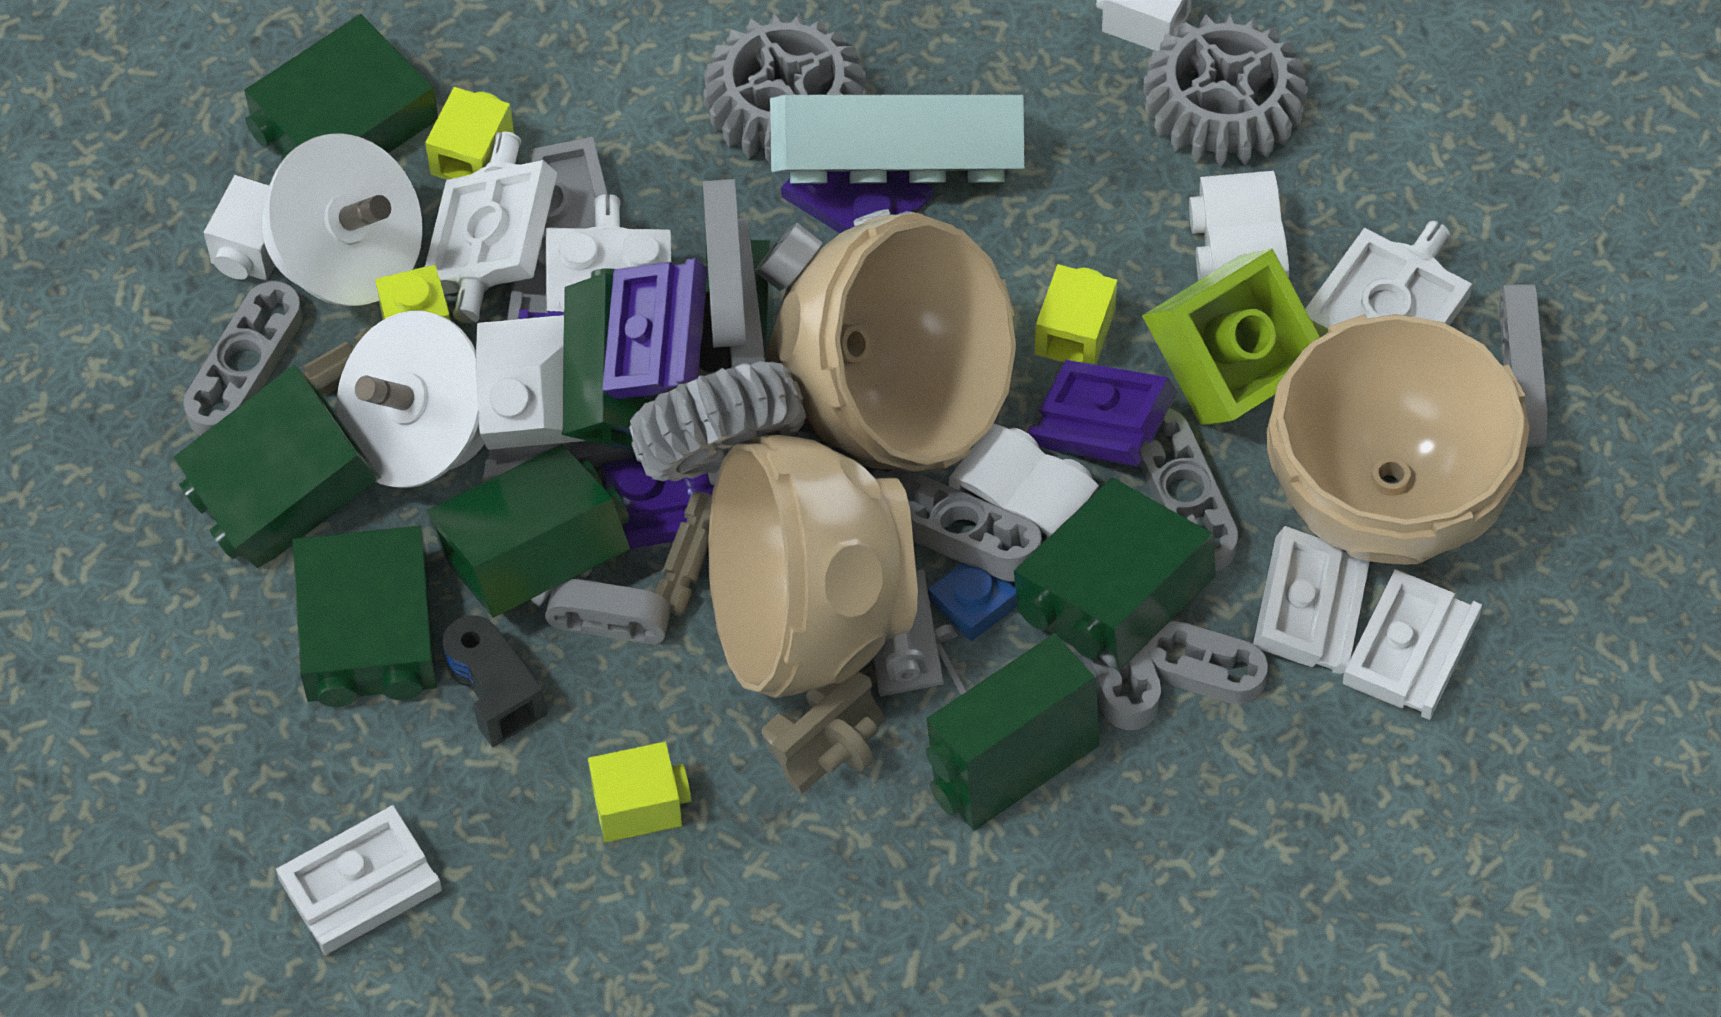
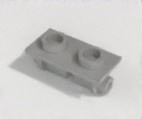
(911, 658)

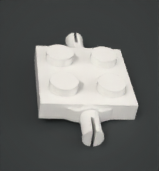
(491, 226)
(579, 251)
(1390, 279)

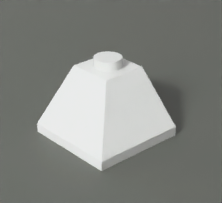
(520, 382)

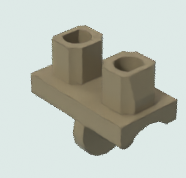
(828, 735)

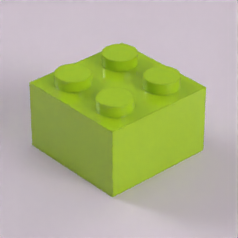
(1232, 335)

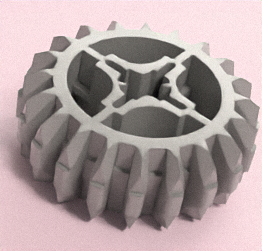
(792, 62)
(1220, 106)
(702, 420)

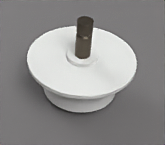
(341, 218)
(412, 398)

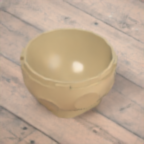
(898, 342)
(1402, 404)
(806, 564)

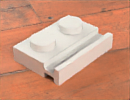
(1311, 601)
(1411, 644)
(358, 879)

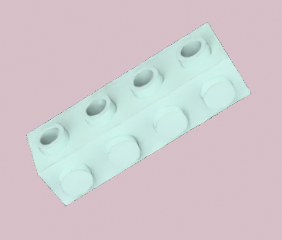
(896, 135)

